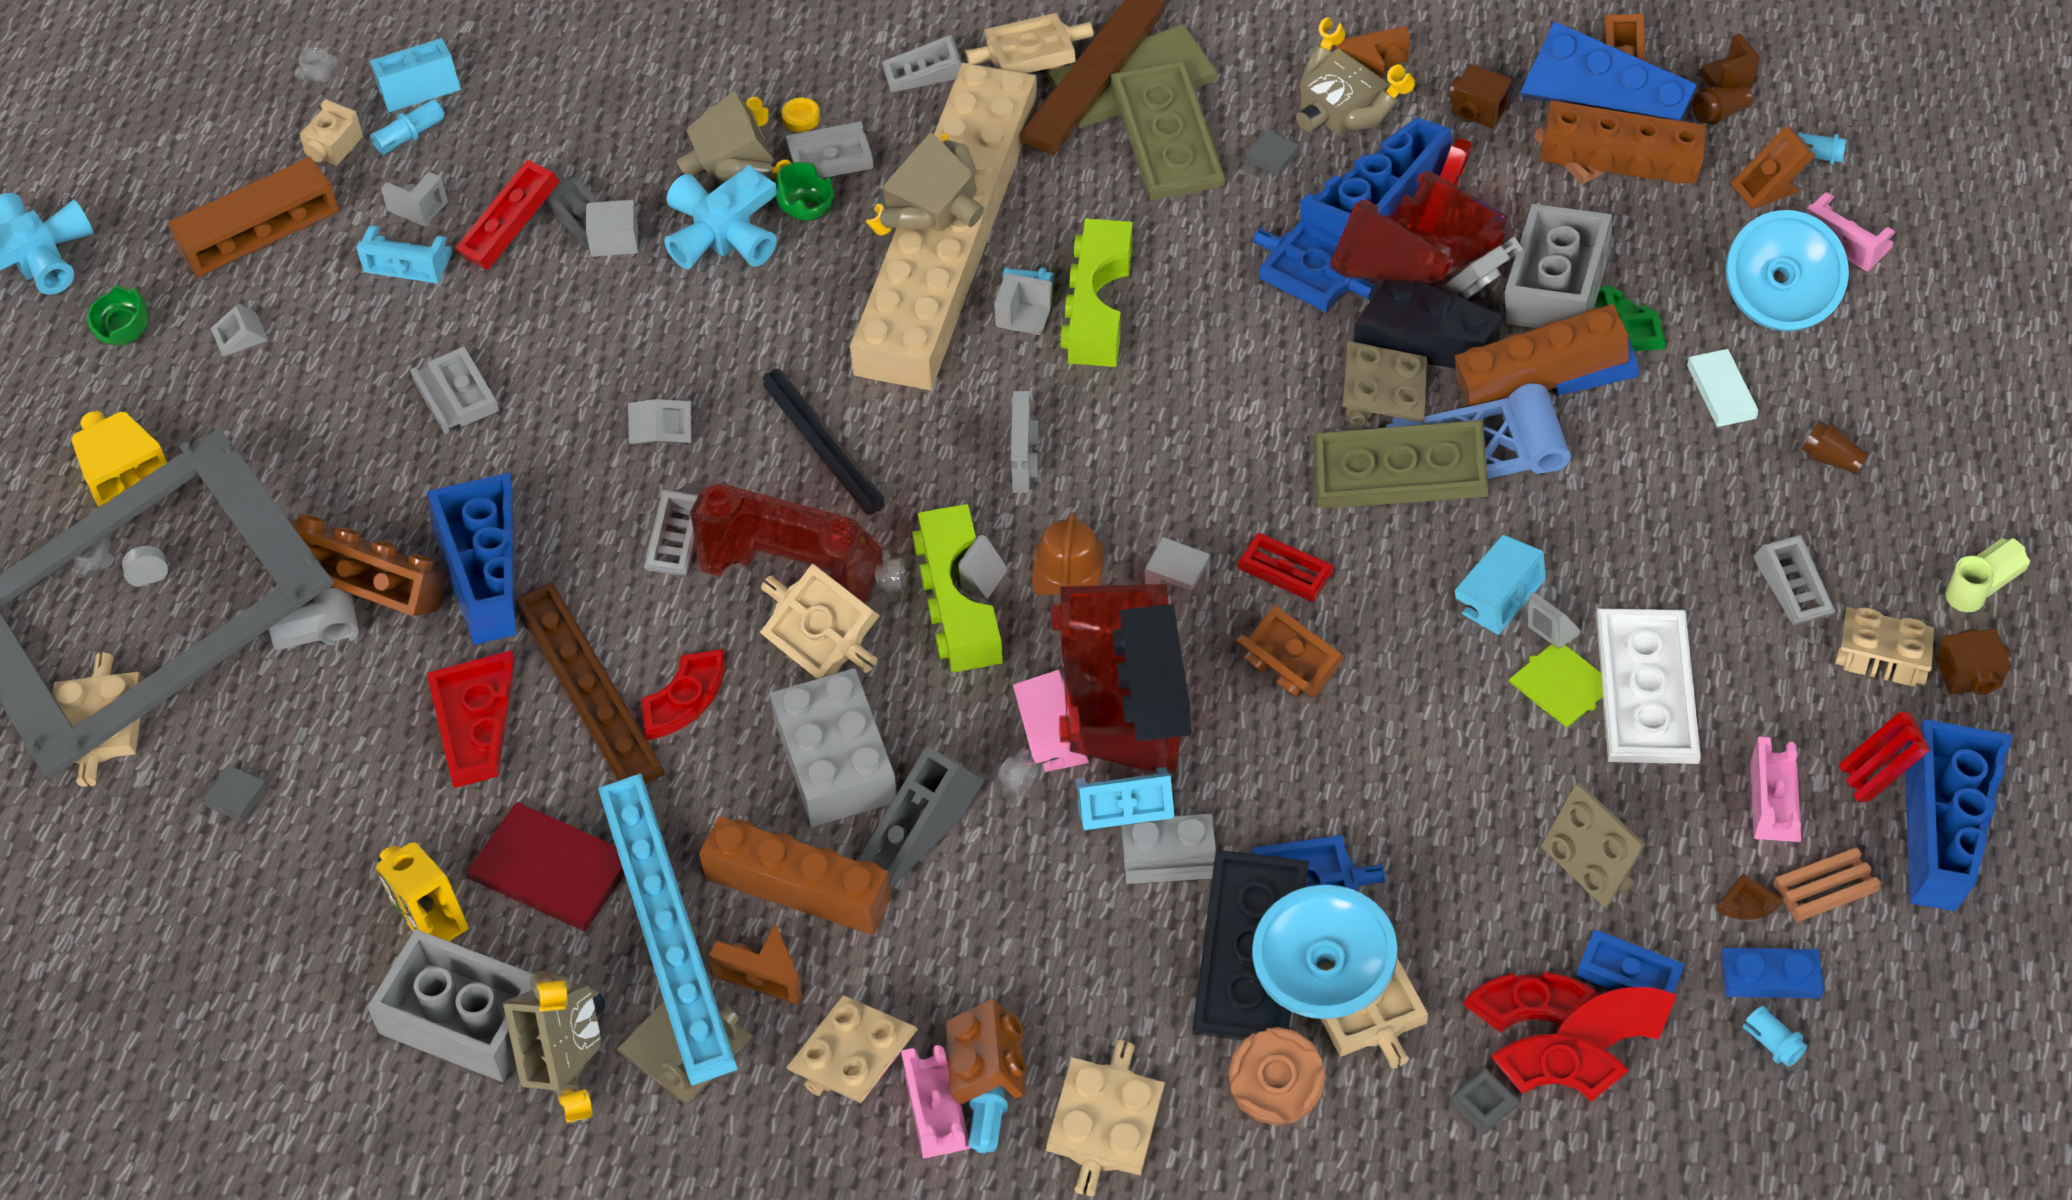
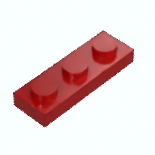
(507, 214)

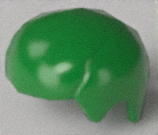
(801, 184)
(118, 316)

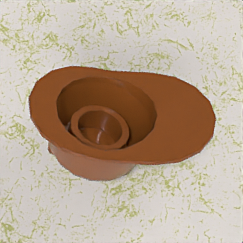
(1067, 557)

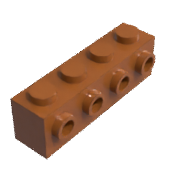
(1623, 142)
(249, 212)
(1543, 356)
(374, 568)
(796, 874)

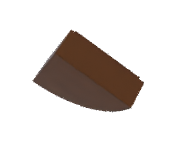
(1748, 900)

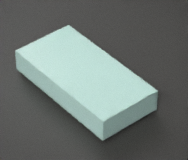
(1722, 387)

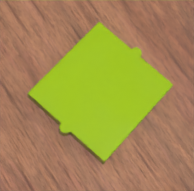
(1560, 683)

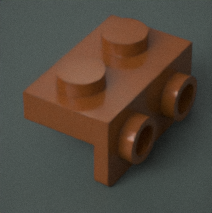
(1292, 652)
(985, 1052)

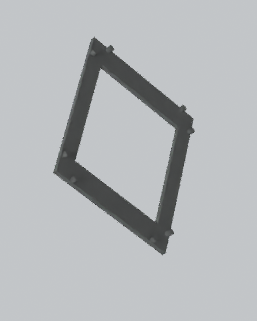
(261, 523)

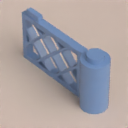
(1531, 430)

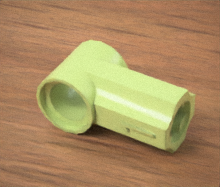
(1984, 574)

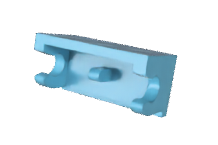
(415, 75)
(404, 258)
(1502, 583)
(1125, 800)

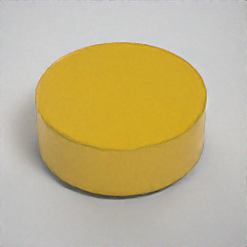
(800, 114)

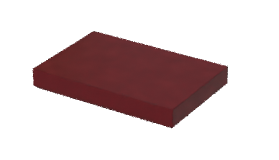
(549, 866)

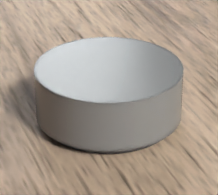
(144, 566)

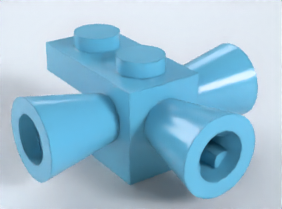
(721, 218)
(33, 243)

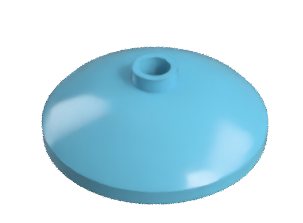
(1805, 254)
(1321, 927)

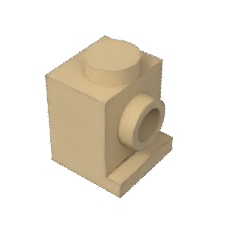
(331, 133)

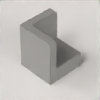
(416, 202)
(612, 228)
(1023, 304)
(659, 421)
(1177, 565)

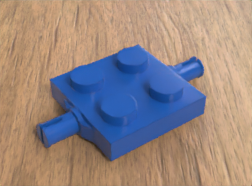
(1302, 266)
(1326, 862)

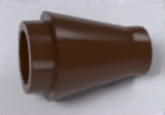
(1719, 103)
(1834, 448)

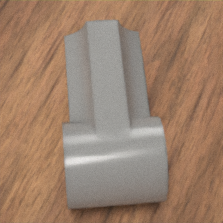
(326, 619)

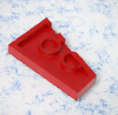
(472, 715)

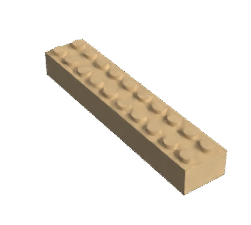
(931, 270)

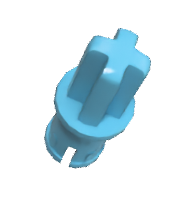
(407, 127)
(987, 1120)

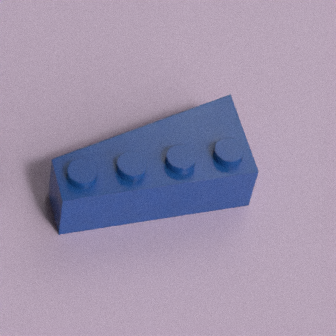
(1596, 75)
(1381, 176)
(478, 548)
(1950, 810)

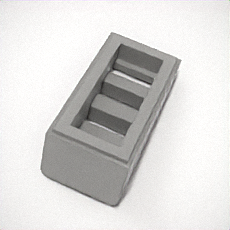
(940, 71)
(676, 503)
(1794, 548)

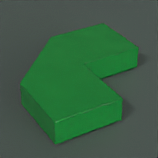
(1639, 322)

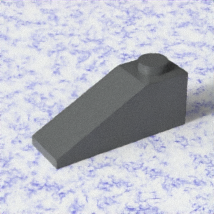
(921, 813)

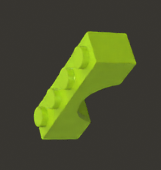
(1094, 327)
(968, 628)

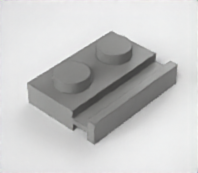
(832, 149)
(1482, 271)
(454, 390)
(1024, 434)
(1169, 849)

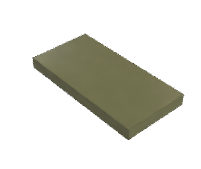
(1155, 50)
(1167, 130)
(1401, 464)

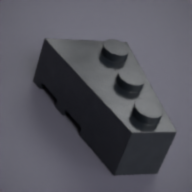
(1425, 322)
(1152, 673)

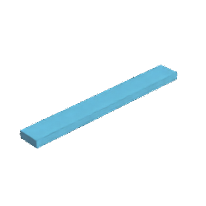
(667, 931)

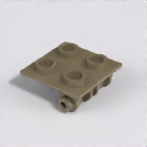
(1383, 383)
(1593, 846)
(657, 1053)

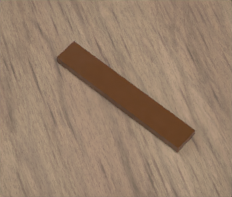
(1091, 74)
(587, 685)

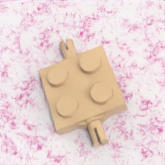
(1030, 44)
(819, 623)
(88, 695)
(1381, 1021)
(1105, 1117)

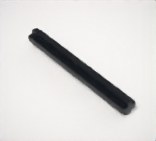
(823, 442)

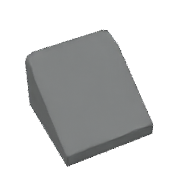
(238, 330)
(981, 568)
(1550, 622)

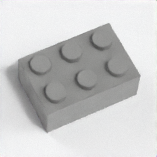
(1559, 265)
(833, 747)
(450, 1004)

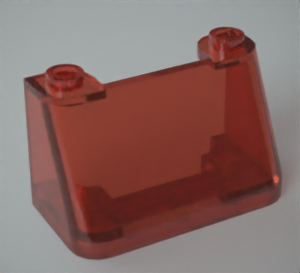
(1423, 239)
(738, 522)
(1090, 676)

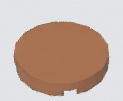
(1276, 1076)

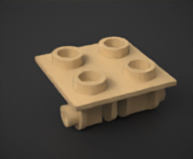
(1888, 639)
(851, 1050)

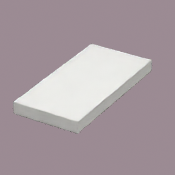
(1647, 686)

